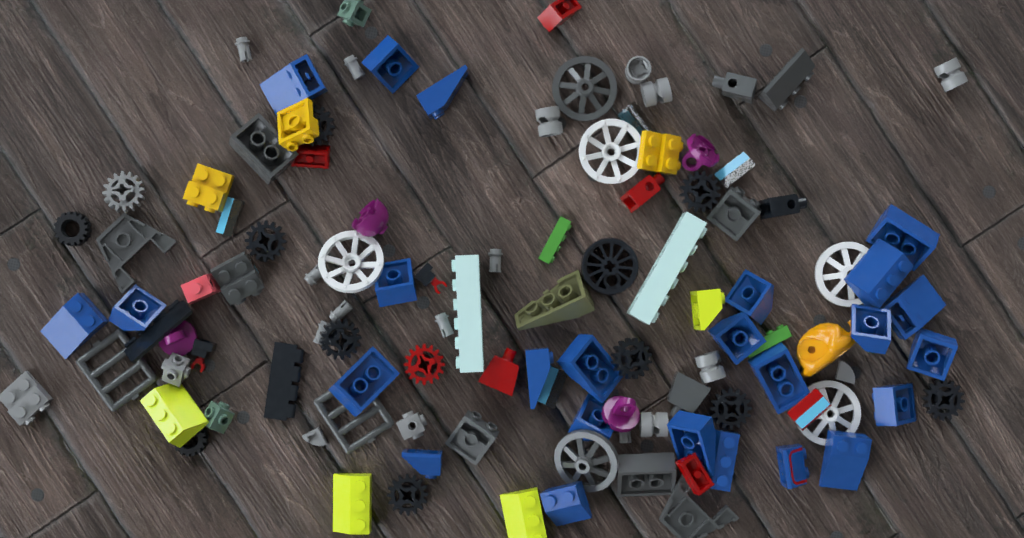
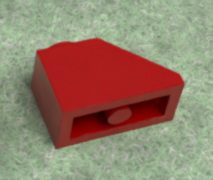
(558, 13)

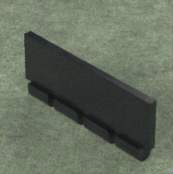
(154, 334)
(280, 385)

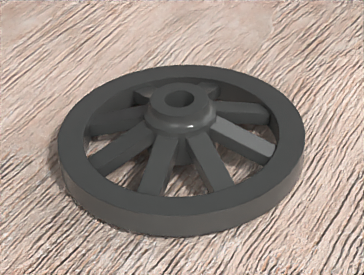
(568, 66)
(586, 458)

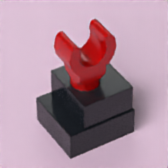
(426, 276)
(201, 349)

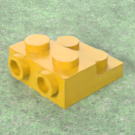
(297, 125)
(659, 152)
(208, 188)

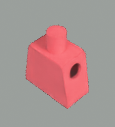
(200, 288)

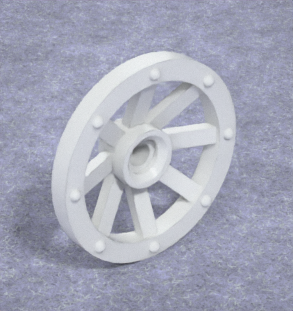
(596, 175)
(348, 259)
(842, 273)
(855, 406)

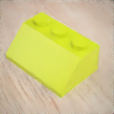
(705, 306)
(174, 413)
(352, 503)
(523, 514)

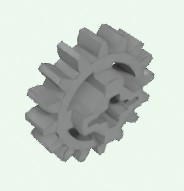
(131, 196)

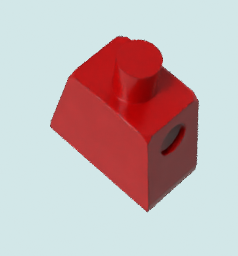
(639, 195)
(501, 372)

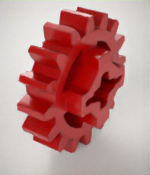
(419, 352)

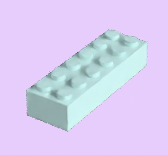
(667, 267)
(469, 313)

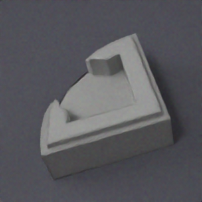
(845, 373)
(315, 437)

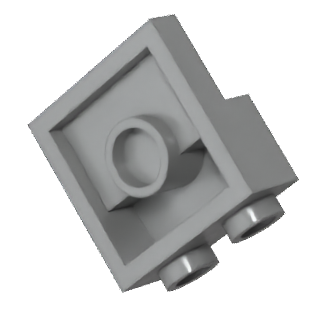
(25, 399)

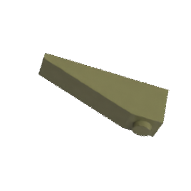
(563, 302)

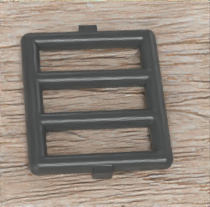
(103, 391)
(339, 433)

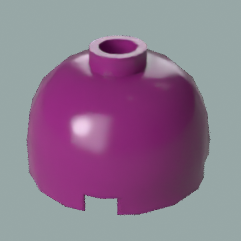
(372, 219)

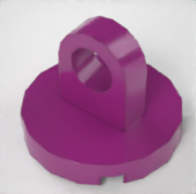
(702, 151)
(180, 339)
(621, 413)

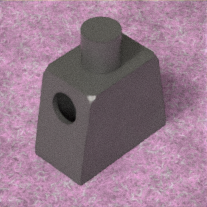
(744, 89)
(686, 393)

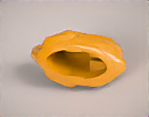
(822, 346)

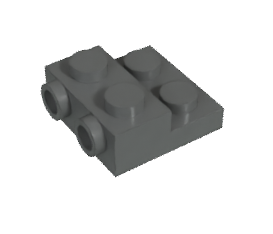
(734, 212)
(237, 279)
(472, 437)

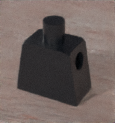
(781, 206)

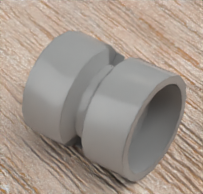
(638, 70)
(950, 74)
(656, 92)
(548, 121)
(710, 366)
(653, 424)

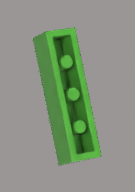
(554, 240)
(773, 338)

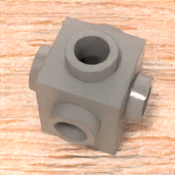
(175, 369)
(408, 431)

